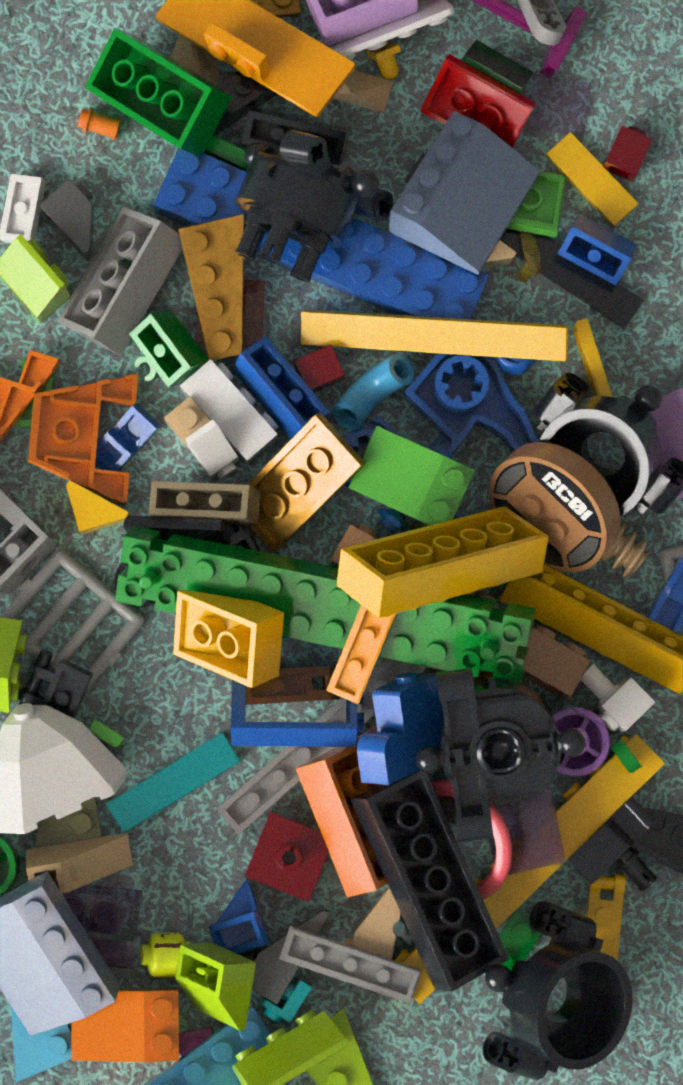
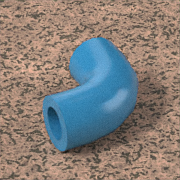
(371, 390)

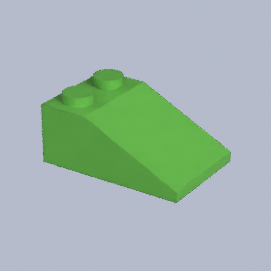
(411, 478)

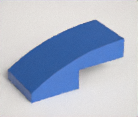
(125, 439)

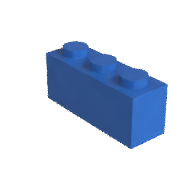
(278, 387)

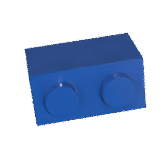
(597, 249)

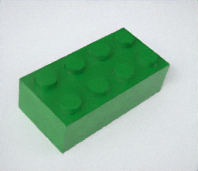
(158, 92)

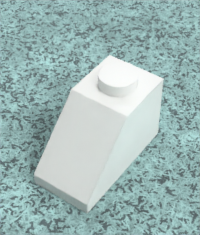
(213, 451)

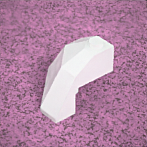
(50, 767)

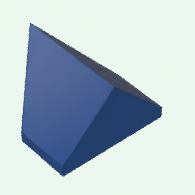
(240, 923)

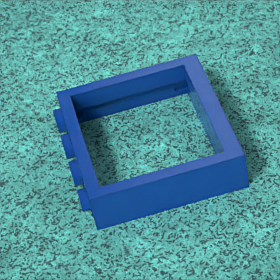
(292, 733)

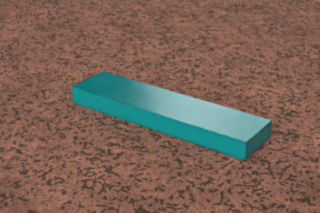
(173, 782)

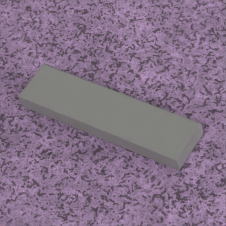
(350, 964)

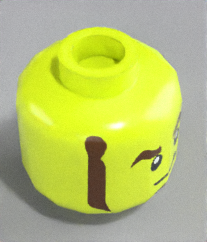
(162, 953)

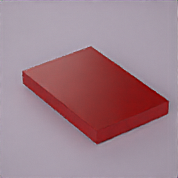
(479, 98)

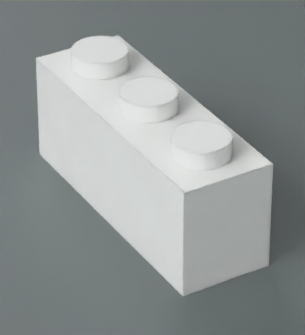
(231, 410)

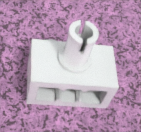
(619, 703)

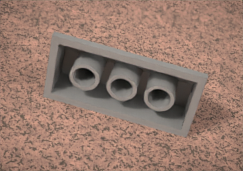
(115, 298)

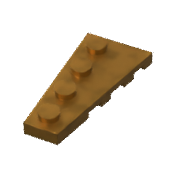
(217, 282)

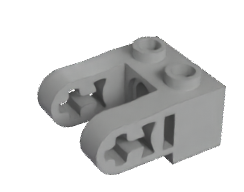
(22, 547)

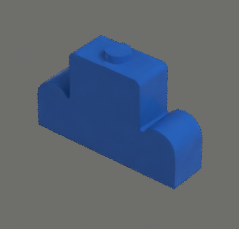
(406, 721)

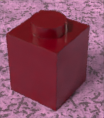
(627, 152)
(320, 369)

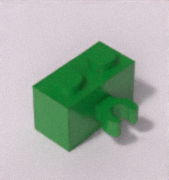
(167, 348)

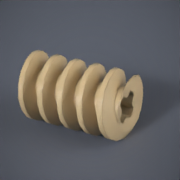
(627, 552)

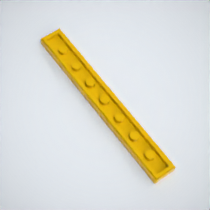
(435, 335)

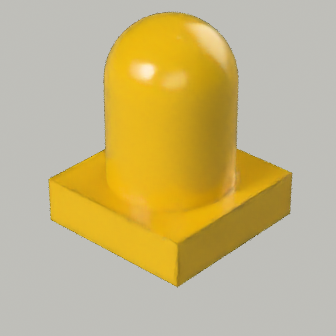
(386, 59)

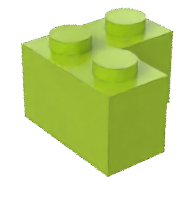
(11, 645)

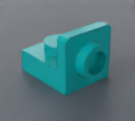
(293, 998)

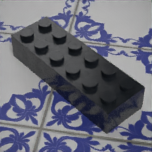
(430, 880)

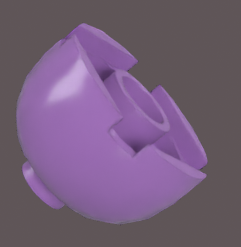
(596, 741)

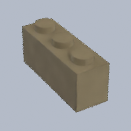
(229, 502)

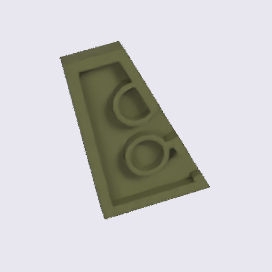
(74, 827)

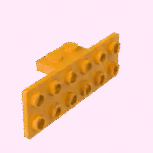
(261, 48)

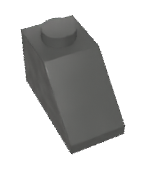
(72, 215)

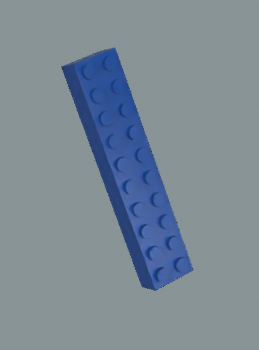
(367, 266)

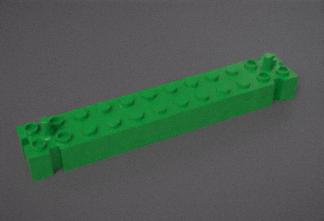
(439, 635)

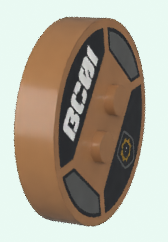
(562, 499)

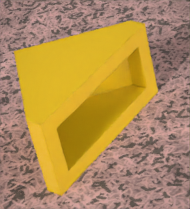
(92, 510)

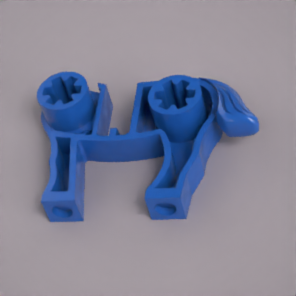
(455, 396)

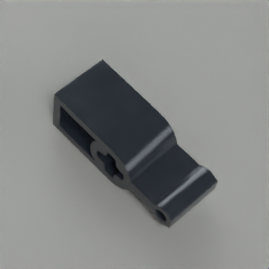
(611, 840)

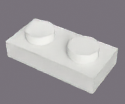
(22, 207)

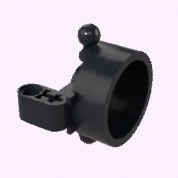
(571, 420)
(594, 1006)

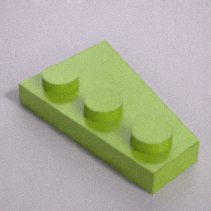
(345, 1066)

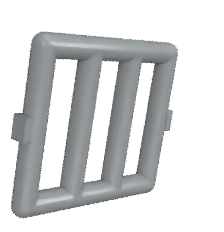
(83, 579)

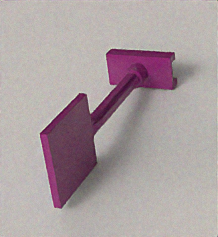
(556, 52)

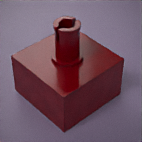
(288, 857)

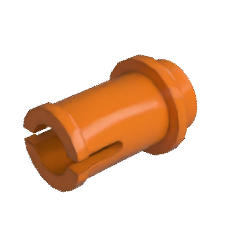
(98, 123)

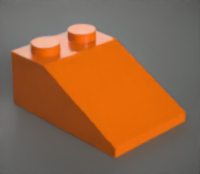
(132, 1029)

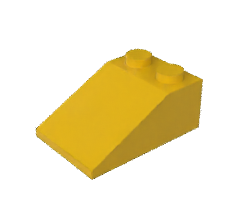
(229, 636)

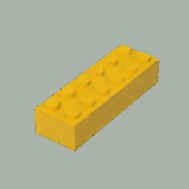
(441, 561)

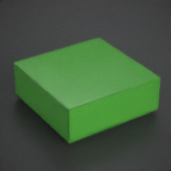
(107, 734)

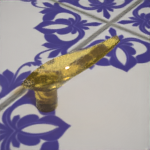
(532, 257)

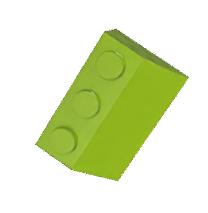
(290, 1052)

